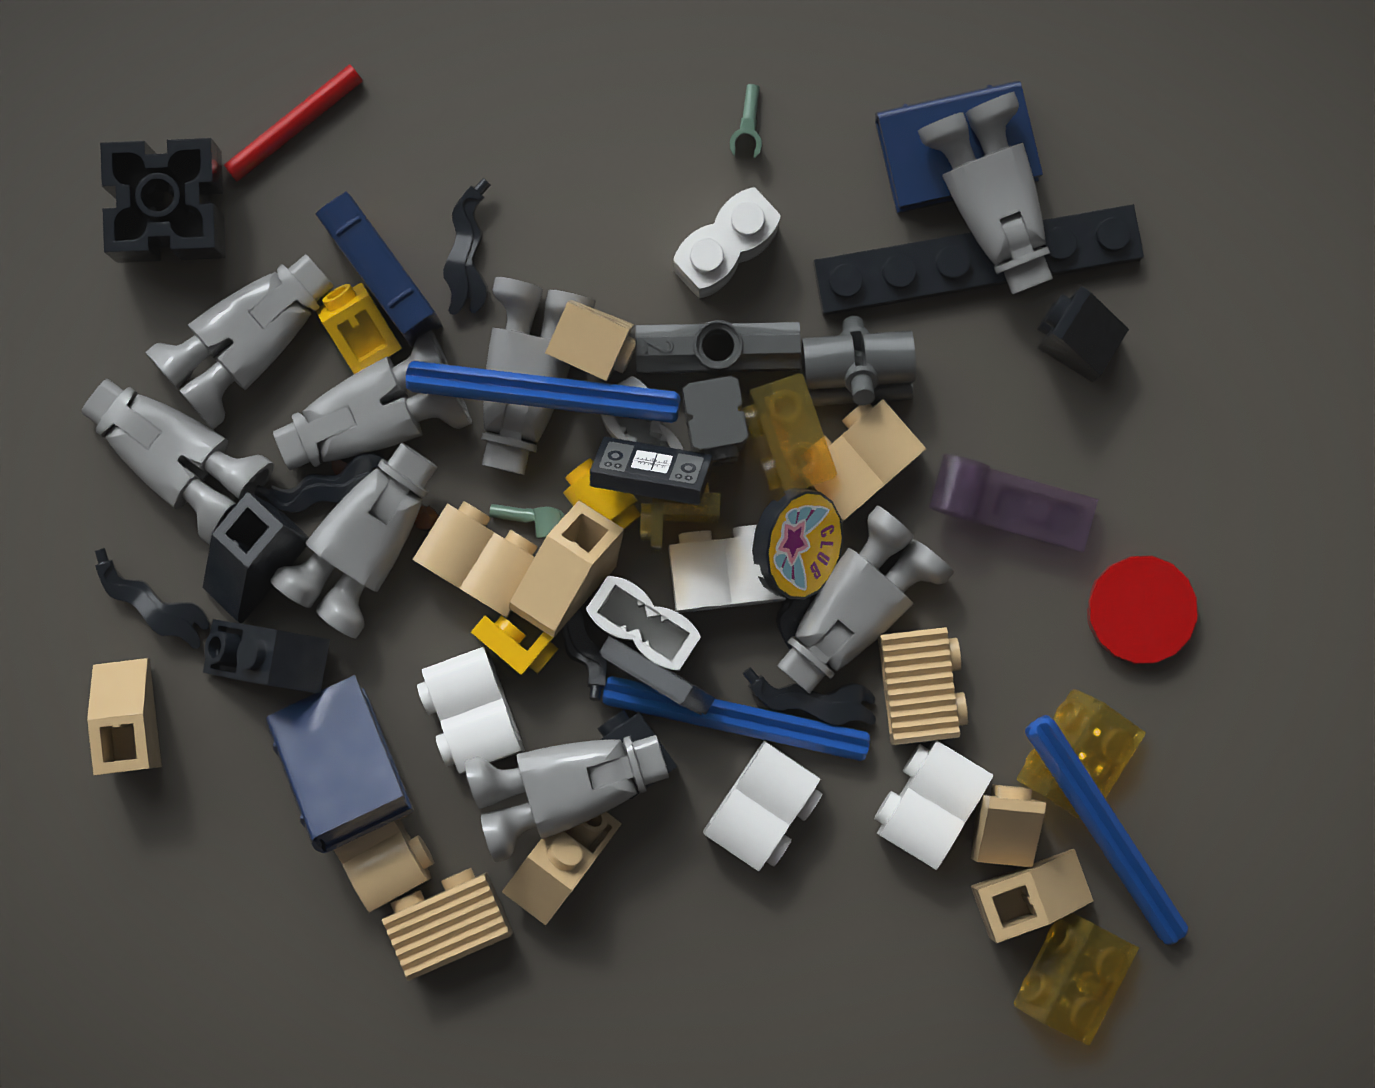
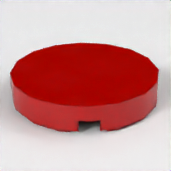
(1142, 609)

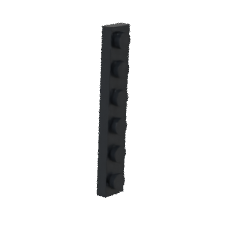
(961, 265)

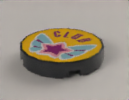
(797, 543)

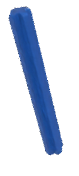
(543, 391)
(741, 720)
(1106, 829)

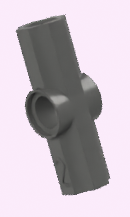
(755, 347)

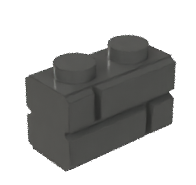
(715, 419)

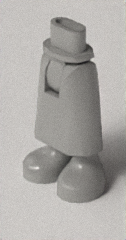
(994, 191)
(242, 335)
(368, 412)
(511, 426)
(174, 453)
(360, 539)
(860, 600)
(562, 786)

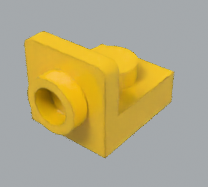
(357, 326)
(505, 641)

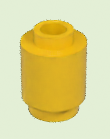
(612, 504)

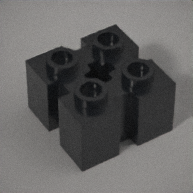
(140, 177)

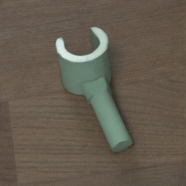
(749, 121)
(544, 517)

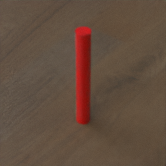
(293, 122)

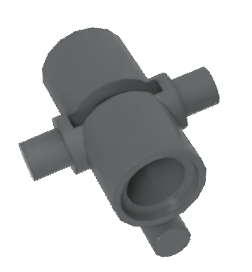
(859, 366)

